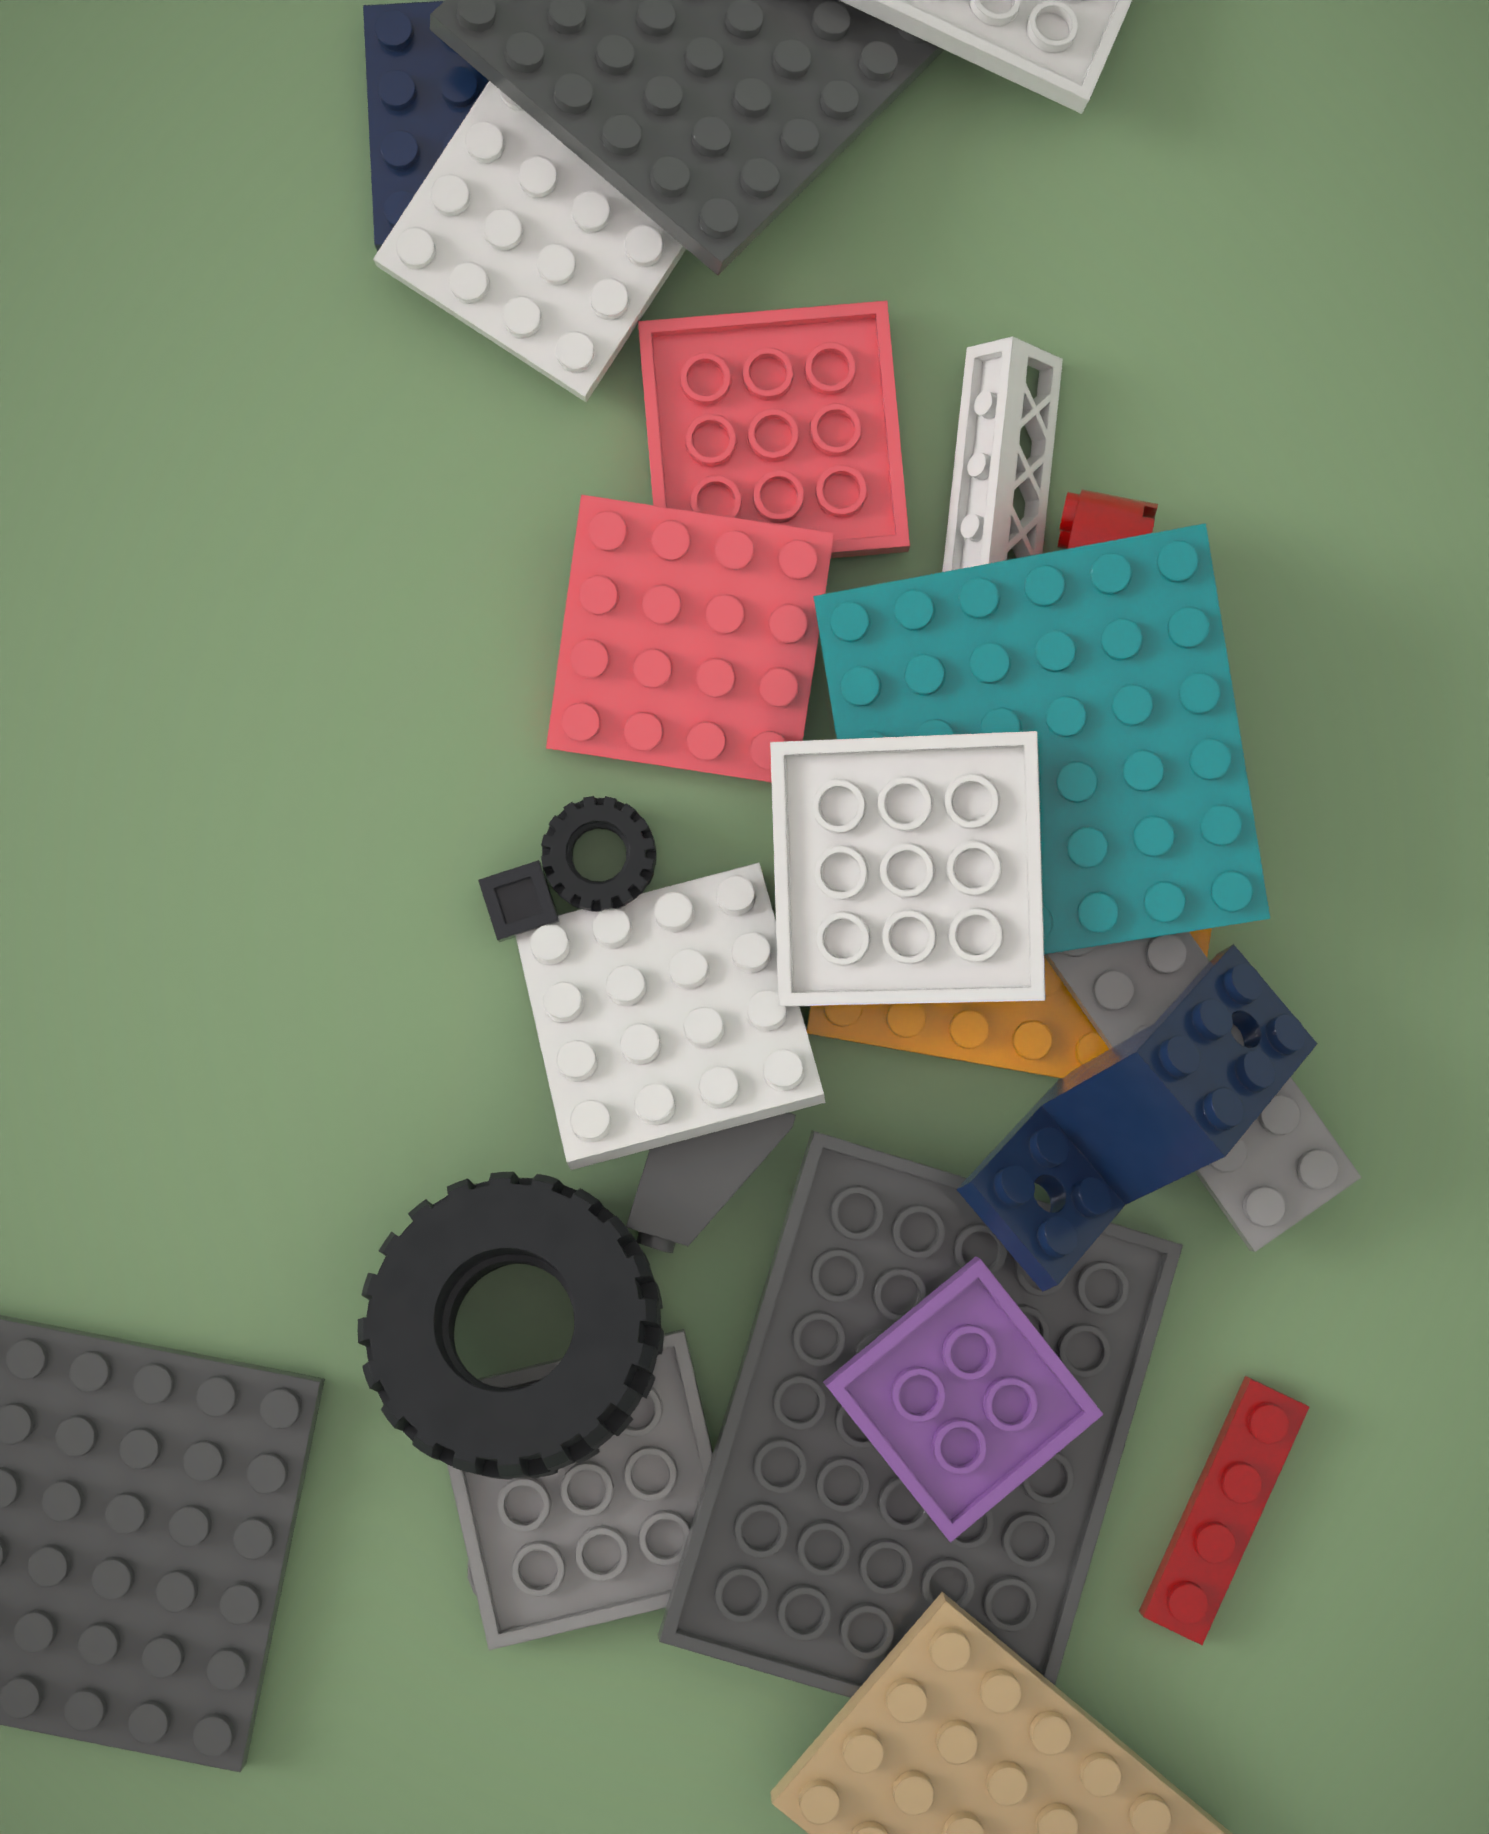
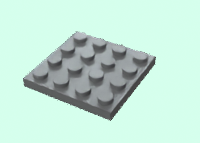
(599, 1532)

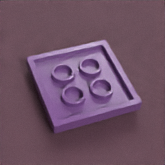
(963, 1398)

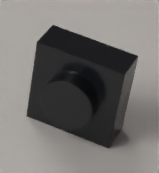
(518, 900)

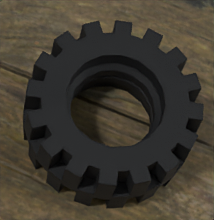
(570, 826)

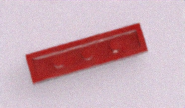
(1223, 1510)

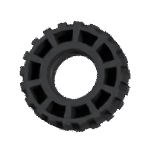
(416, 1308)

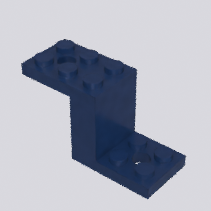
(1138, 1117)

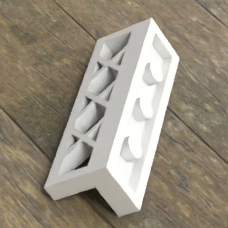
(991, 460)

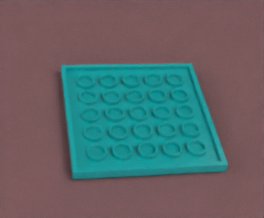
(1133, 710)

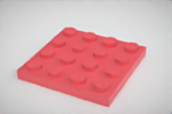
(779, 421)
(687, 637)

